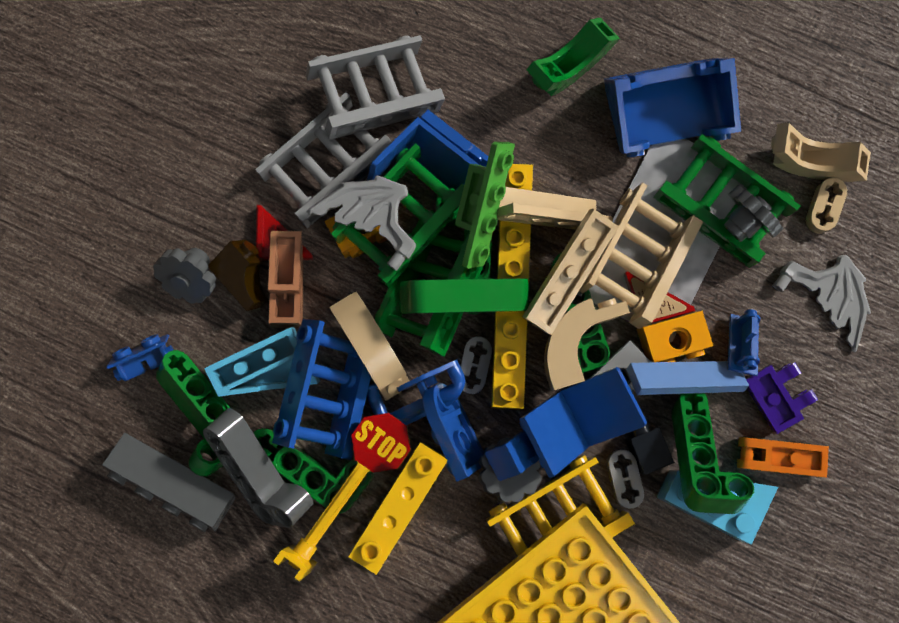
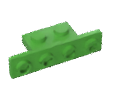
(481, 201)

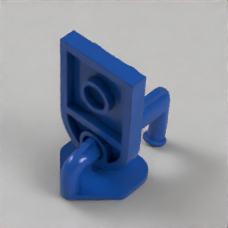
(445, 415)

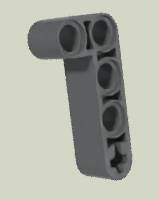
(254, 473)

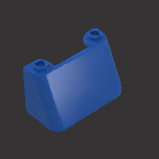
(674, 104)

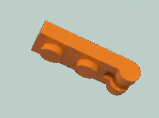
(784, 457)

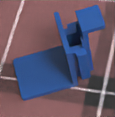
(441, 147)
(569, 425)

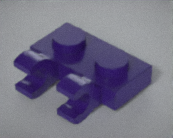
(773, 398)

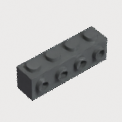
(169, 482)

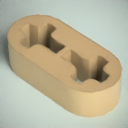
(833, 207)

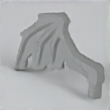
(371, 205)
(839, 291)

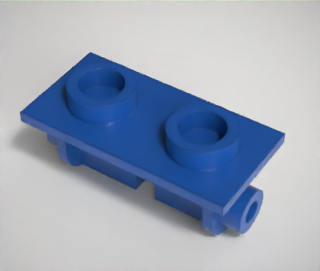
(744, 343)
(130, 361)

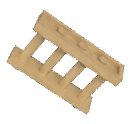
(670, 257)

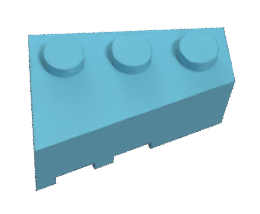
(256, 367)
(740, 526)

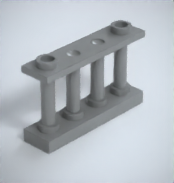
(371, 114)
(354, 168)

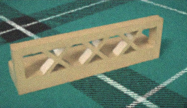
(544, 208)
(570, 271)

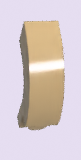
(819, 159)
(370, 344)
(561, 349)

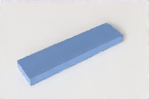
(685, 378)

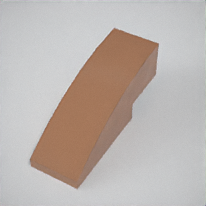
(286, 279)

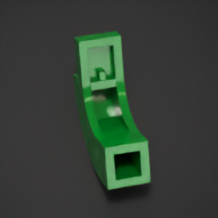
(574, 59)

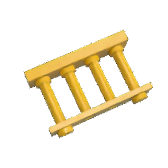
(398, 508)
(612, 520)

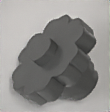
(750, 216)
(185, 274)
(512, 488)

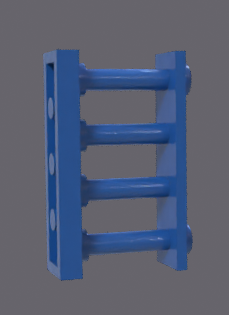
(350, 400)

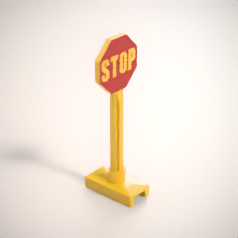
(378, 446)

